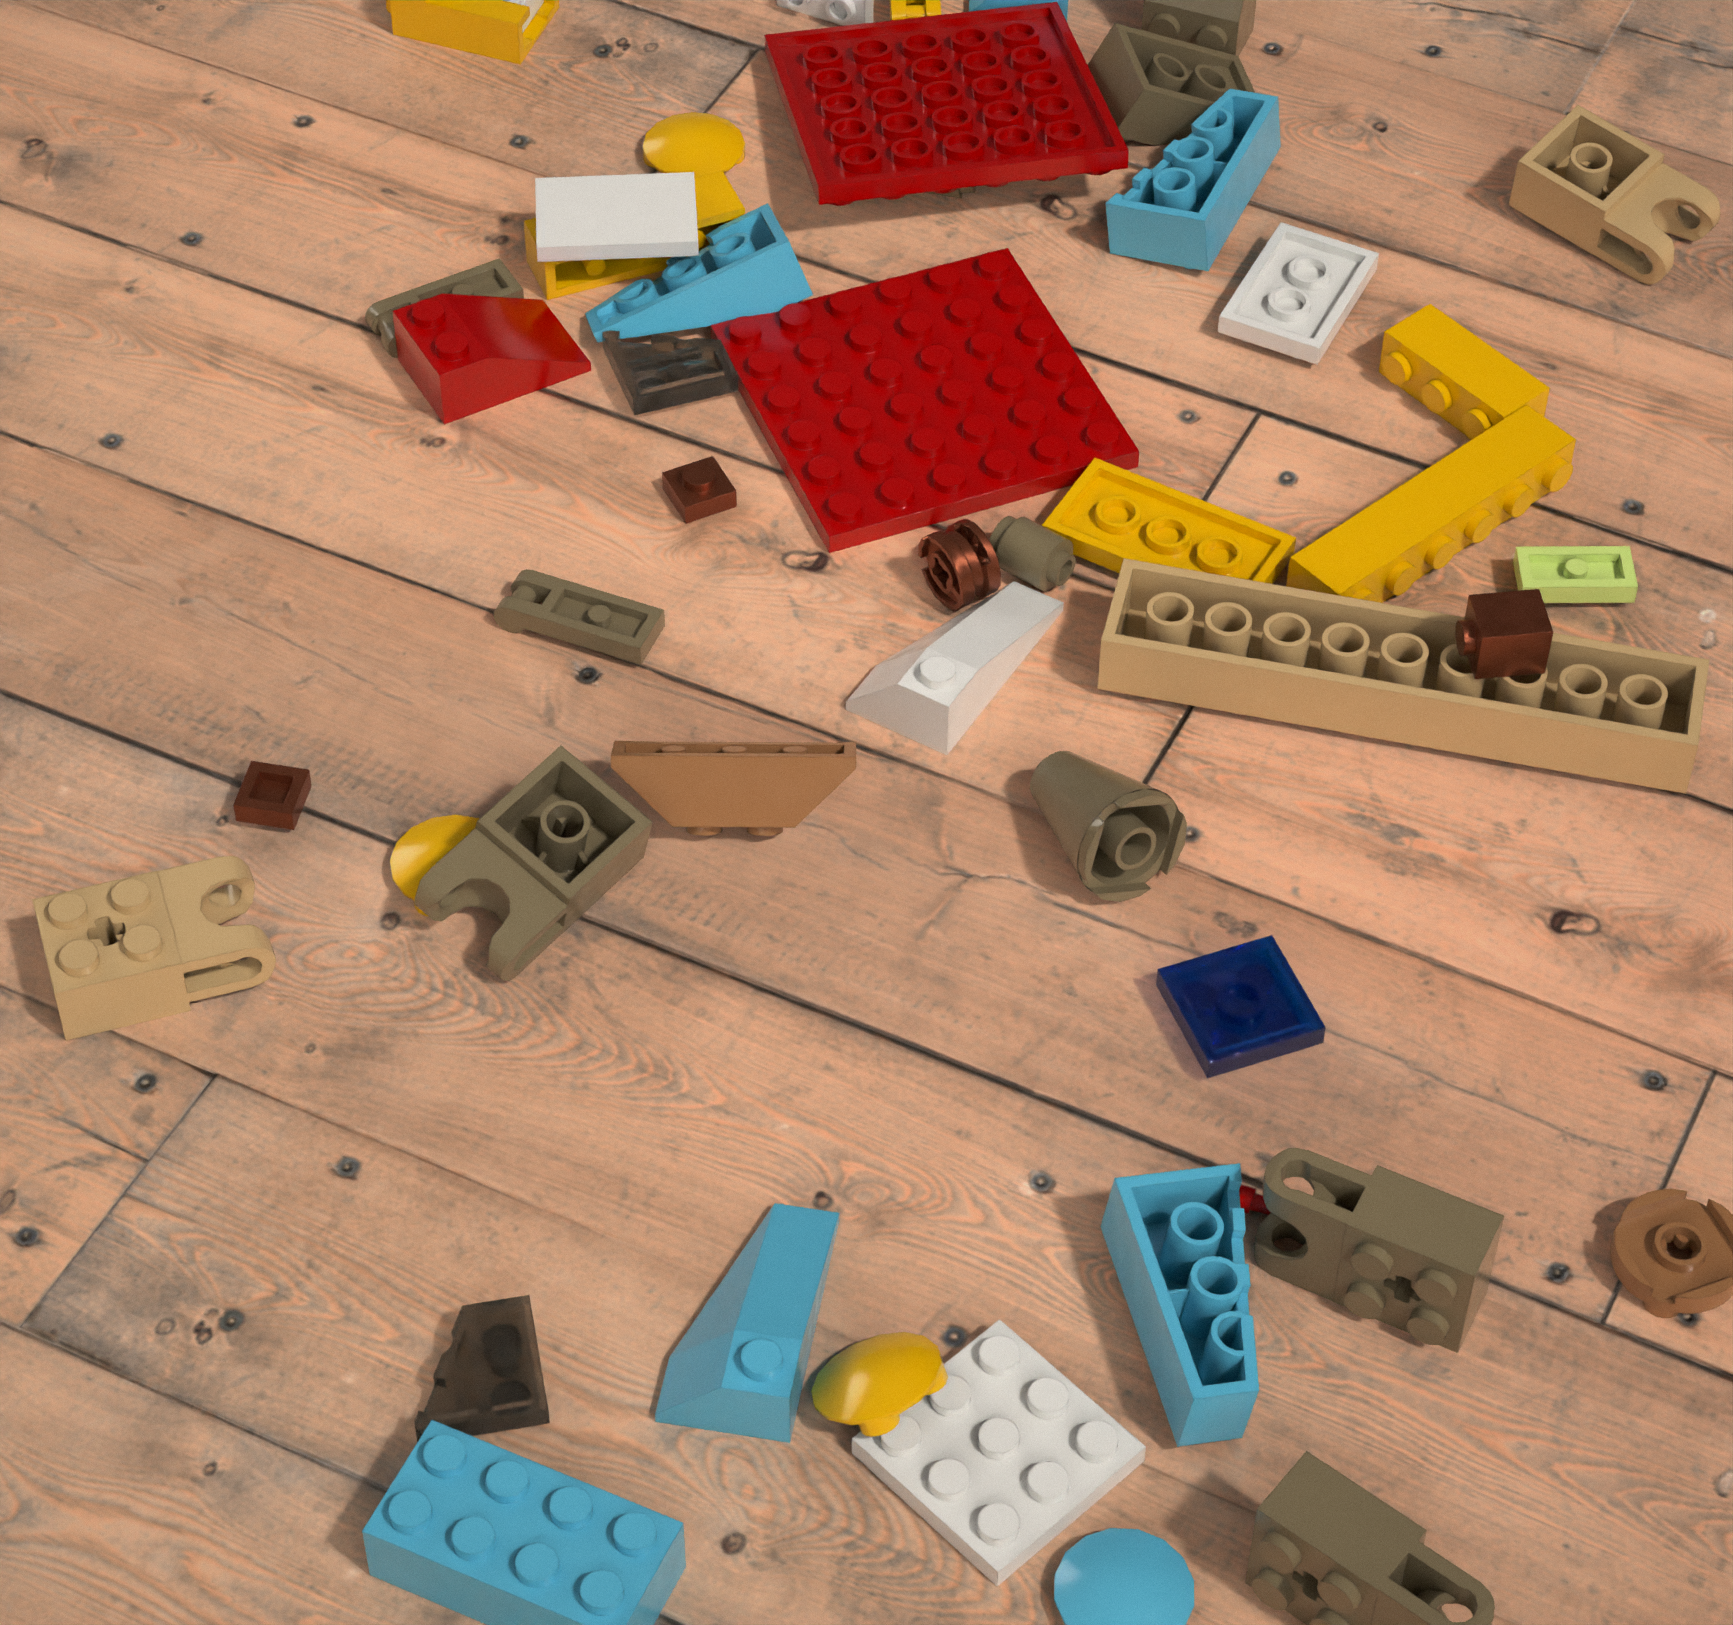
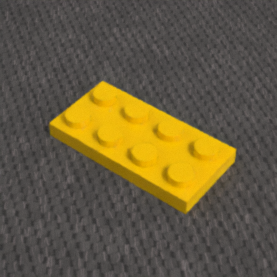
(1131, 517)

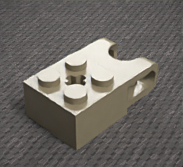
(538, 859)
(1379, 1245)
(1350, 1558)

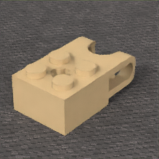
(1611, 195)
(151, 944)

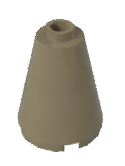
(1108, 824)

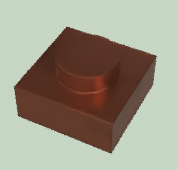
(699, 489)
(272, 795)

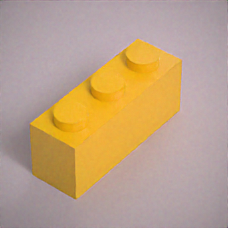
(1456, 372)

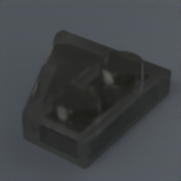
(669, 370)
(490, 1372)

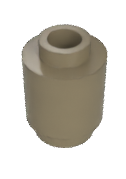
(1033, 552)

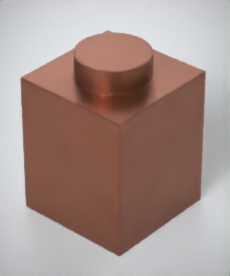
(1505, 634)

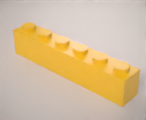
(1438, 511)

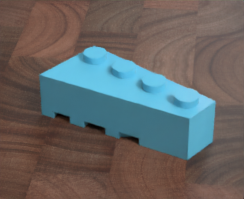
(1201, 187)
(1187, 1292)

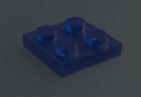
(1240, 1006)

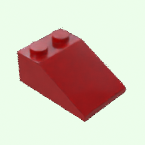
(483, 350)

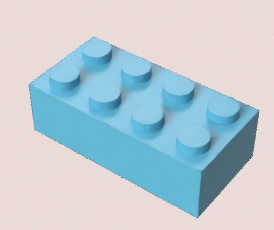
(519, 1539)

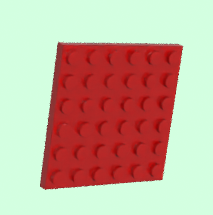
(943, 103)
(921, 399)

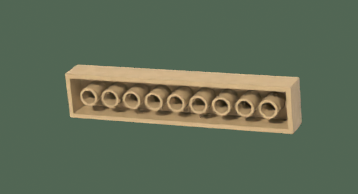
(1398, 676)

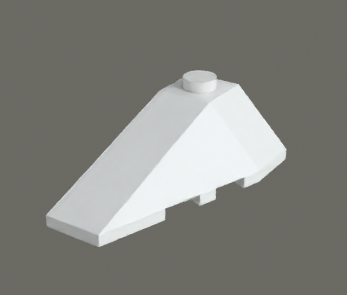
(953, 673)

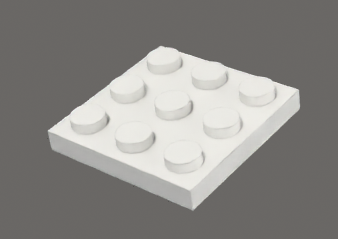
(1001, 1453)

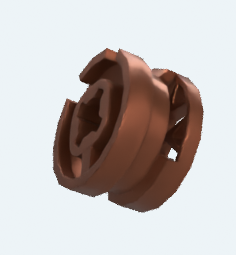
(959, 564)

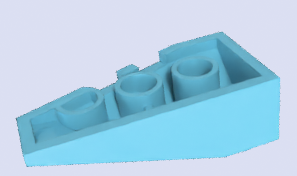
(739, 274)
(753, 1339)

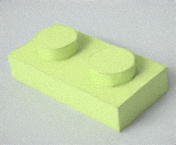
(1577, 573)

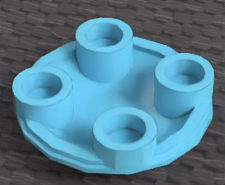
(1123, 1580)

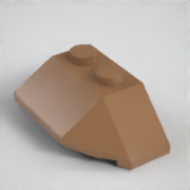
(733, 782)

